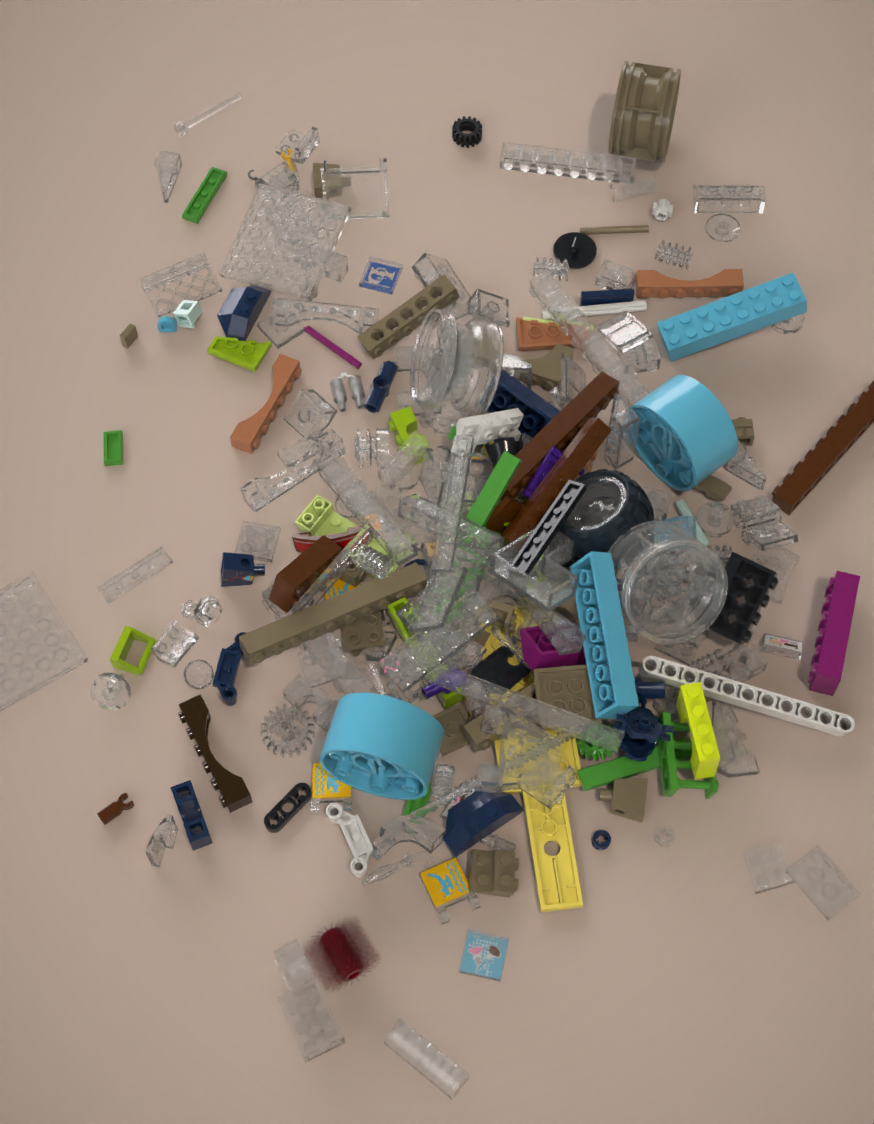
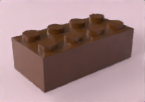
(302, 572)

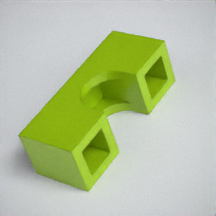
(403, 423)

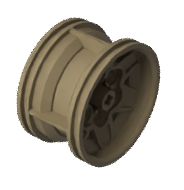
(644, 111)

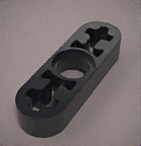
(302, 800)

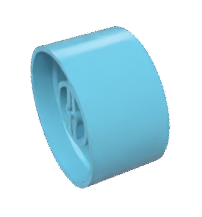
(684, 433)
(382, 746)

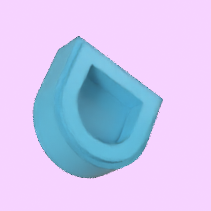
(167, 324)

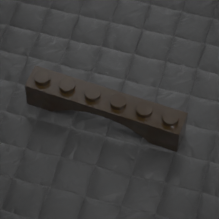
(232, 787)

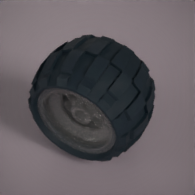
(605, 511)

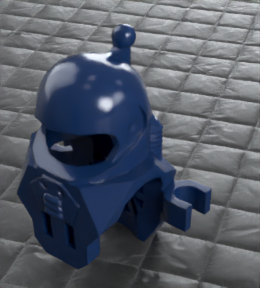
(641, 724)

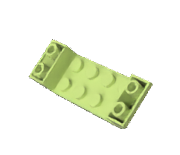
(322, 520)

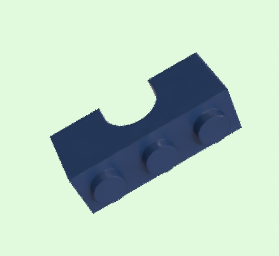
(191, 815)

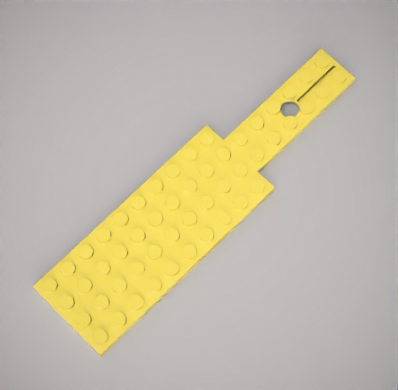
(547, 824)

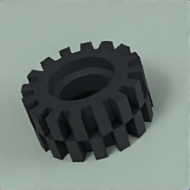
(467, 124)

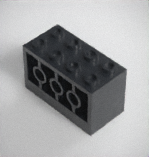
(738, 572)

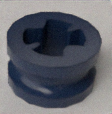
(606, 835)

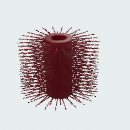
(344, 958)

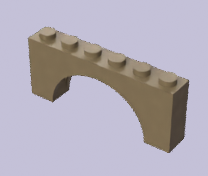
(547, 369)

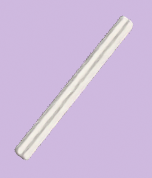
(604, 309)

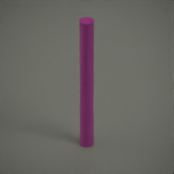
(333, 347)

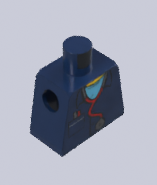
(239, 569)

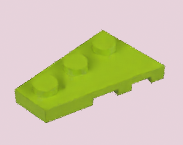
(241, 353)

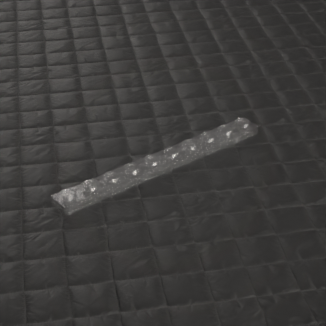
(525, 706)

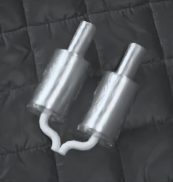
(339, 392)

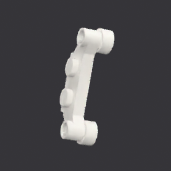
(355, 837)

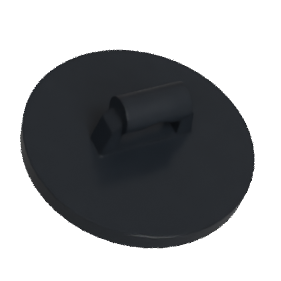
(576, 248)

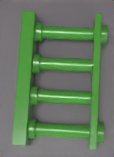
(669, 764)

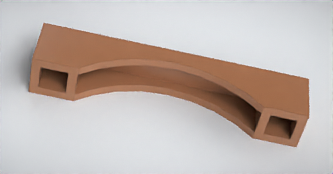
(655, 285)
(250, 431)

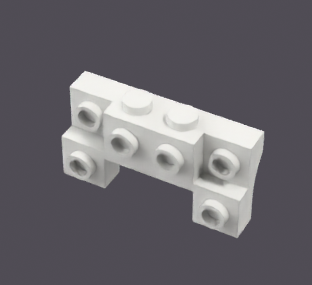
(491, 426)

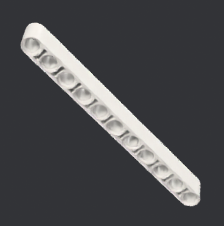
(756, 694)

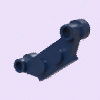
(227, 671)

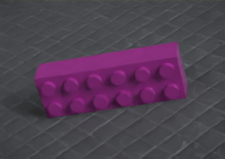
(833, 633)

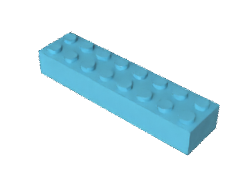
(732, 317)
(606, 639)

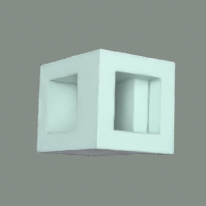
(187, 313)

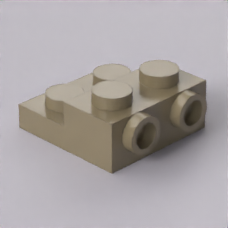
(493, 872)

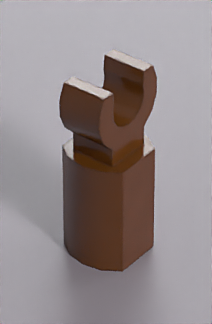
(115, 809)

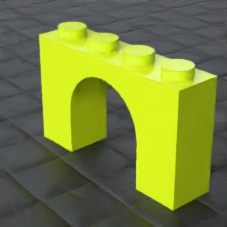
(693, 709)

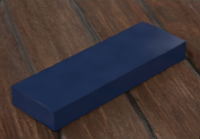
(606, 297)

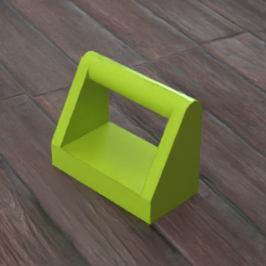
(123, 646)

